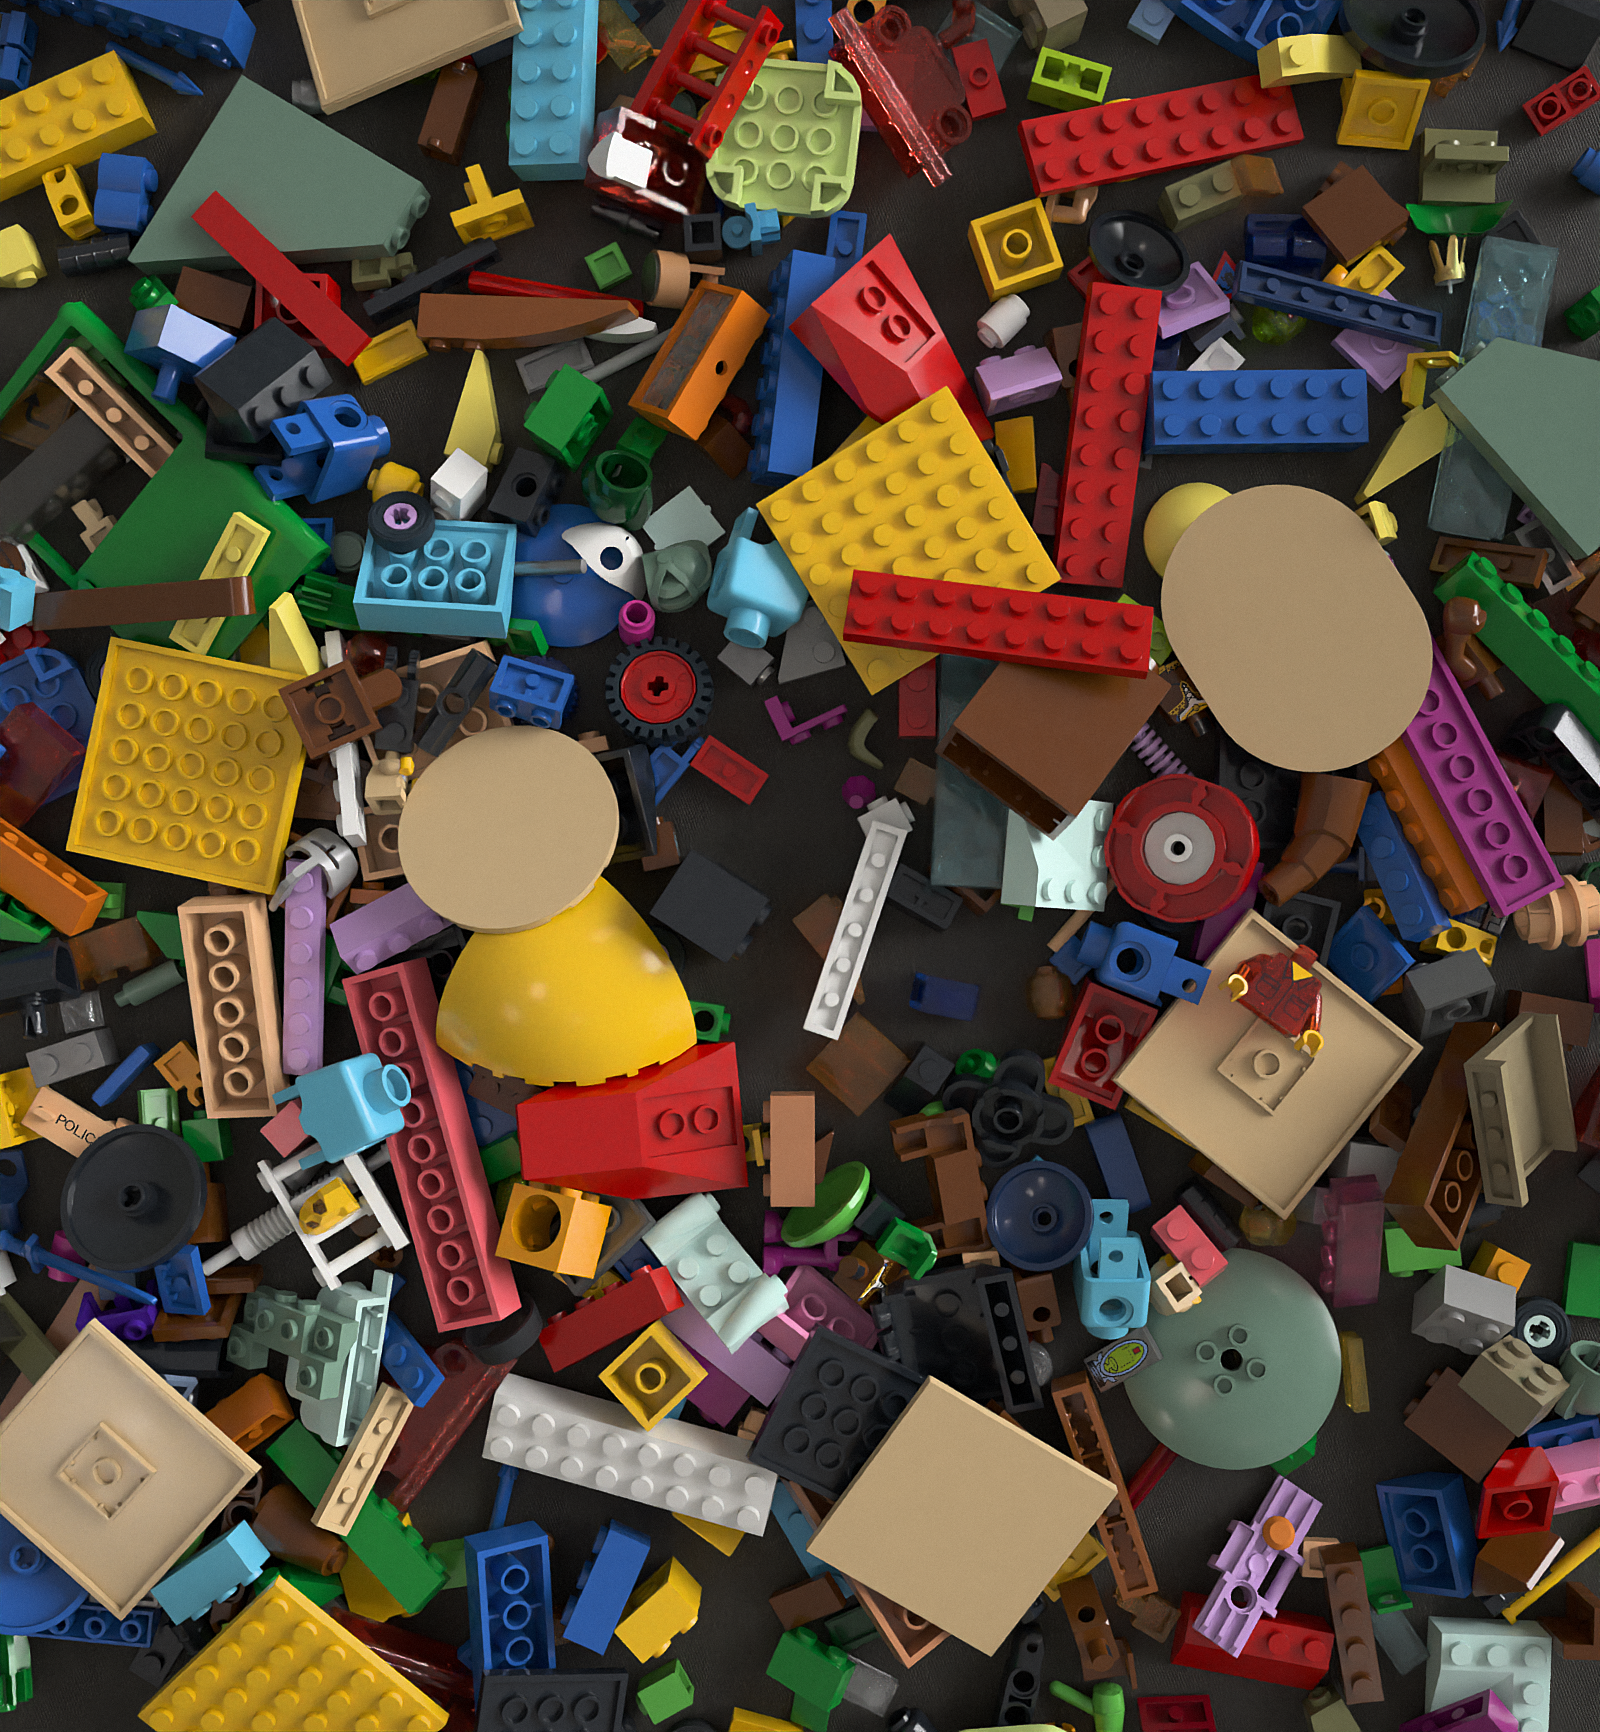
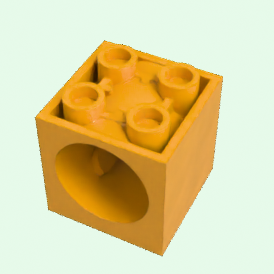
(528, 1224)

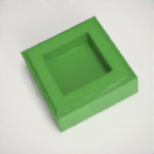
(608, 267)

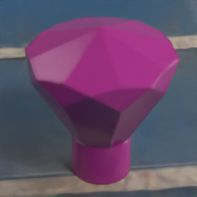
(858, 791)

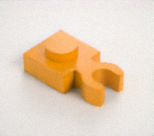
(181, 1070)

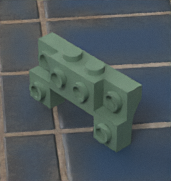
(298, 1330)

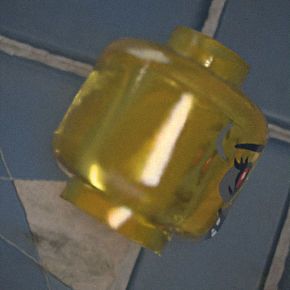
(1265, 1227)

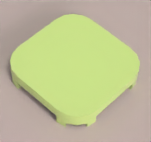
(791, 141)

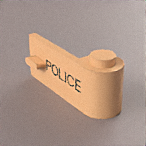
(66, 1122)

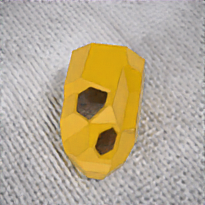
(327, 1208)

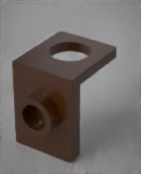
(1121, 1667)

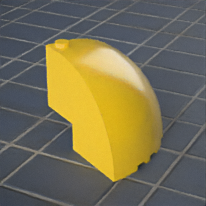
(567, 998)

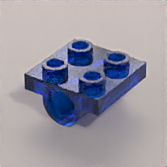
(1284, 244)

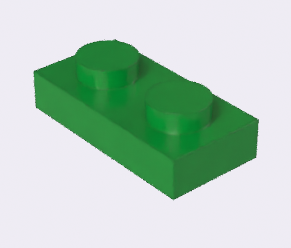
(151, 293)

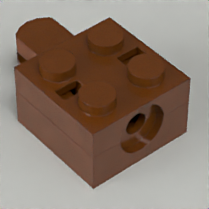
(339, 706)

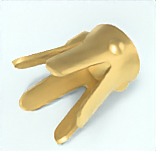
(1454, 269)

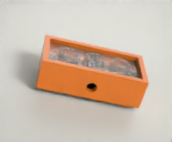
(699, 359)

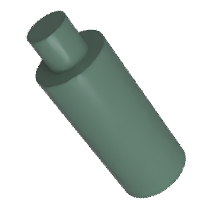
(151, 983)

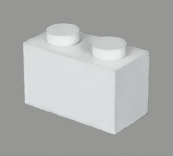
(458, 488)

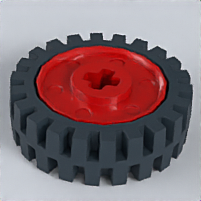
(678, 708)

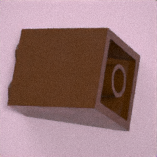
(1457, 1425)

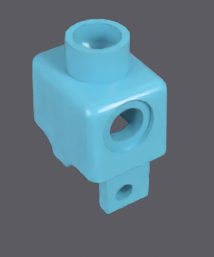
(755, 587)
(349, 1106)
(1121, 1290)

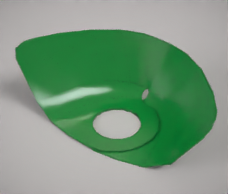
(1456, 220)

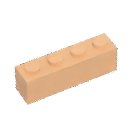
(112, 409)

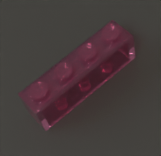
(1352, 1240)

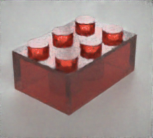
(675, 170)

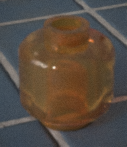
(1048, 993)

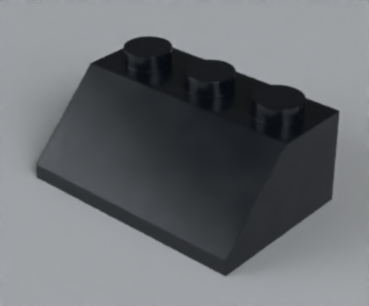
(261, 380)

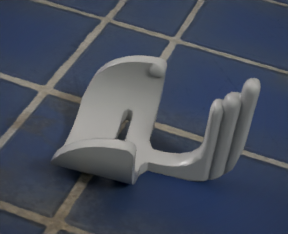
(337, 878)

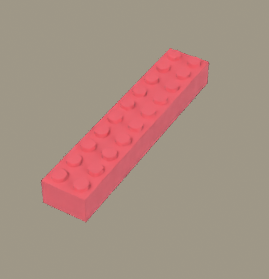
(435, 1150)

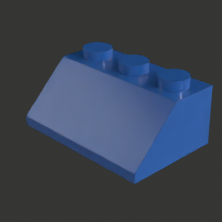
(1430, 1532)

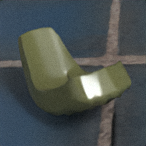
(857, 738)

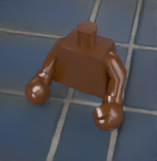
(1464, 652)

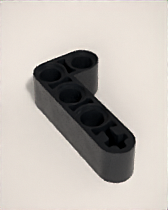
(1564, 745)

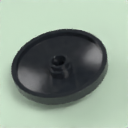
(1415, 35)
(133, 1198)

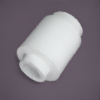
(1003, 321)

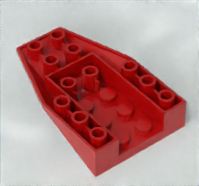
(885, 341)
(641, 1134)

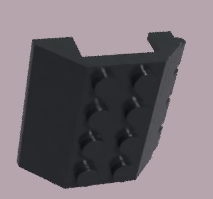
(961, 1330)

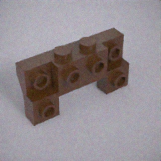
(952, 1178)

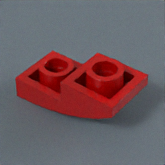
(1562, 101)

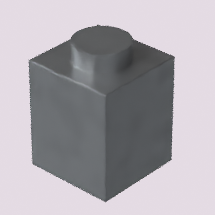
(748, 664)

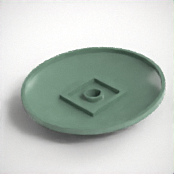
(1275, 1393)

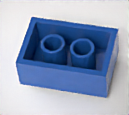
(605, 1585)

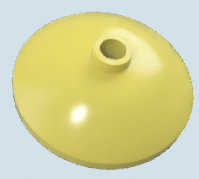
(1172, 517)

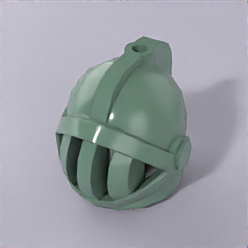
(677, 575)
(1584, 1392)

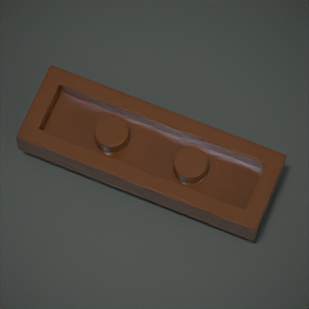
(1513, 563)

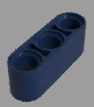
(1117, 1161)

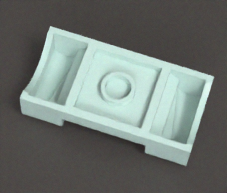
(715, 1270)

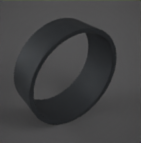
(511, 1346)

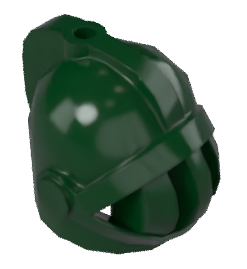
(618, 488)

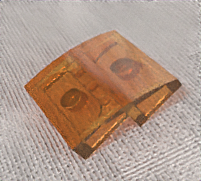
(858, 1064)

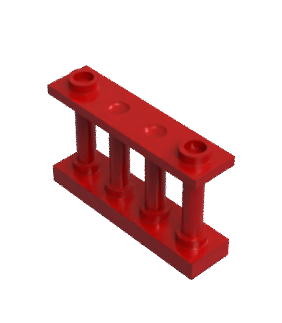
(679, 54)

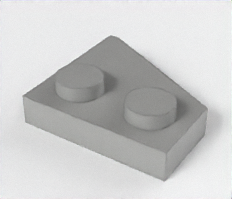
(809, 647)

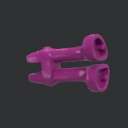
(777, 1257)

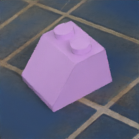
(1016, 380)

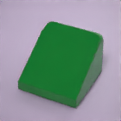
(808, 1715)

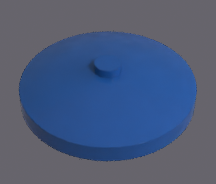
(568, 607)
(32, 1586)

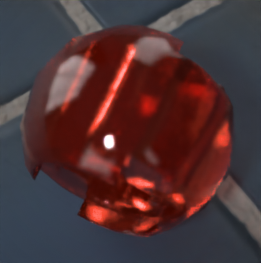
(367, 652)

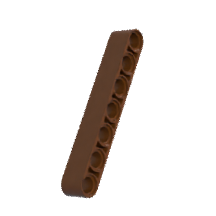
(144, 603)

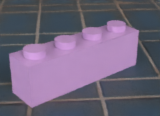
(384, 928)
(753, 1366)

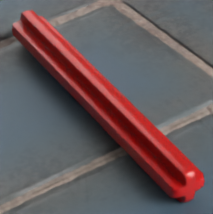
(508, 286)

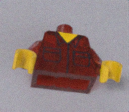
(1281, 994)

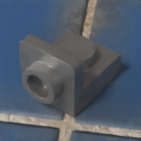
(1210, 331)

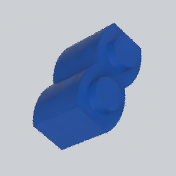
(124, 194)

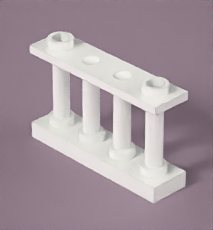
(371, 1202)

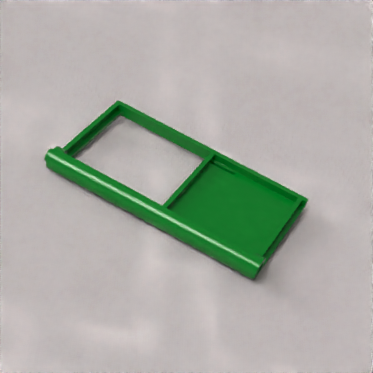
(180, 511)

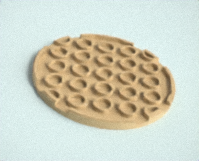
(508, 829)

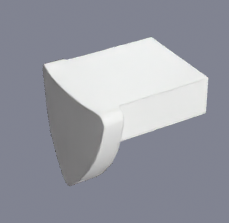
(621, 161)

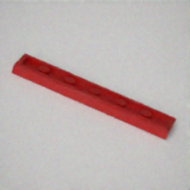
(281, 278)

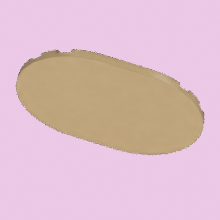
(1296, 628)

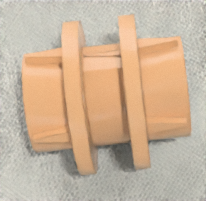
(1562, 914)

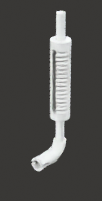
(275, 1224)

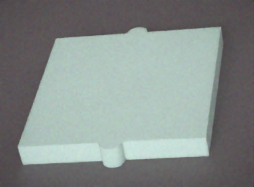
(683, 520)

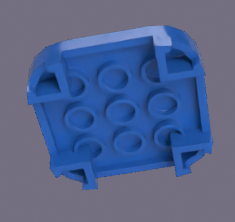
(59, 689)

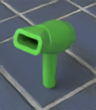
(1105, 1705)

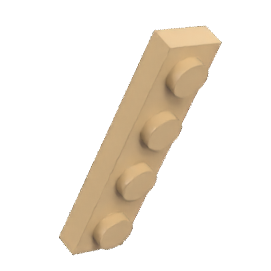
(363, 1460)

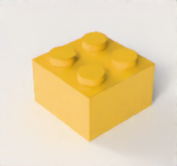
(1015, 249)
(653, 1375)
(659, 1610)

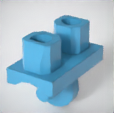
(755, 229)

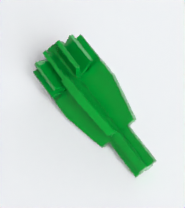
(329, 603)
(14, 1671)

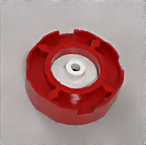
(1217, 857)

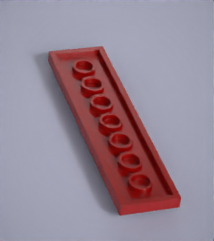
(1157, 134)
(1105, 433)
(999, 624)

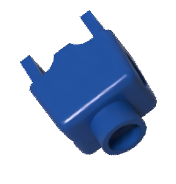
(328, 430)
(1155, 963)

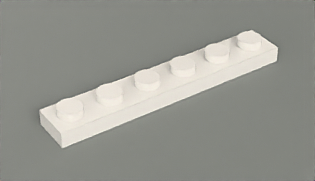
(346, 760)
(855, 929)

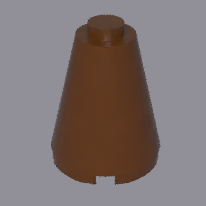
(291, 1536)

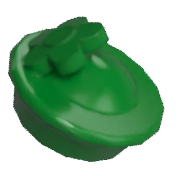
(976, 1062)

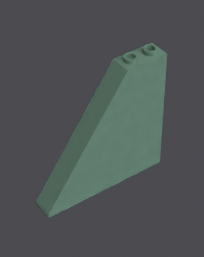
(292, 181)
(1537, 427)

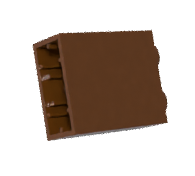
(1049, 736)

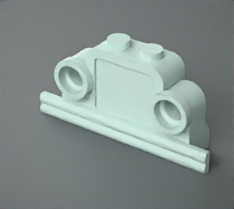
(341, 1416)

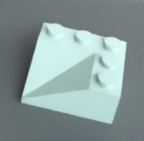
(1061, 871)
(1492, 1655)

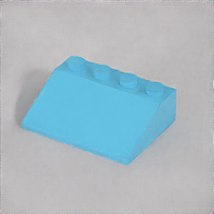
(447, 587)

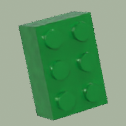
(568, 417)

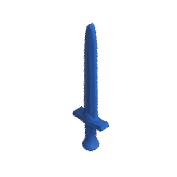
(39, 1257)

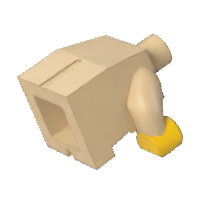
(388, 784)
(1171, 1288)

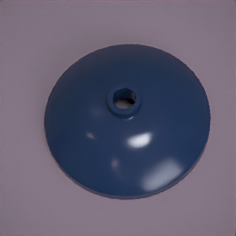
(1017, 1211)

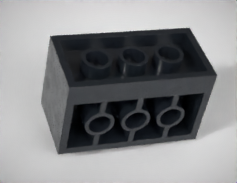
(712, 906)

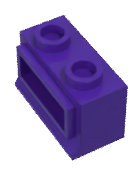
(127, 1320)

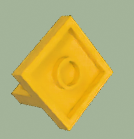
(1380, 109)
(490, 214)
(16, 1097)

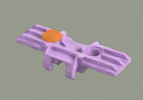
(1246, 1559)

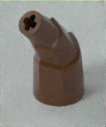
(1323, 835)

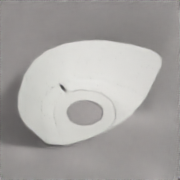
(593, 538)

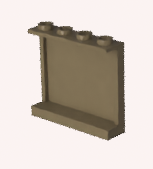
(1519, 1104)

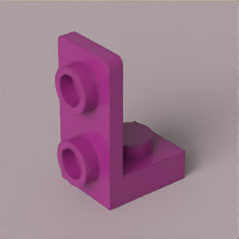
(782, 716)

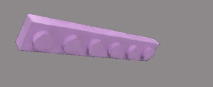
(304, 972)

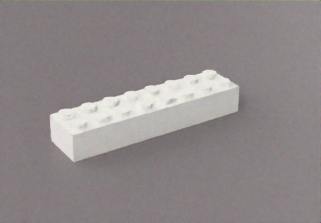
(610, 1451)

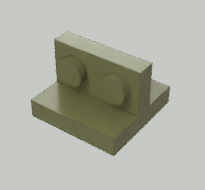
(1459, 167)

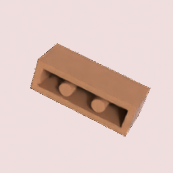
(790, 1148)

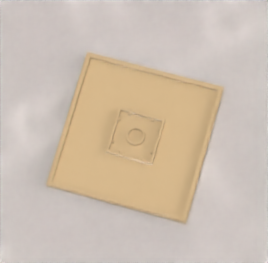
(378, 44)
(1244, 1088)
(113, 1469)
(961, 1516)

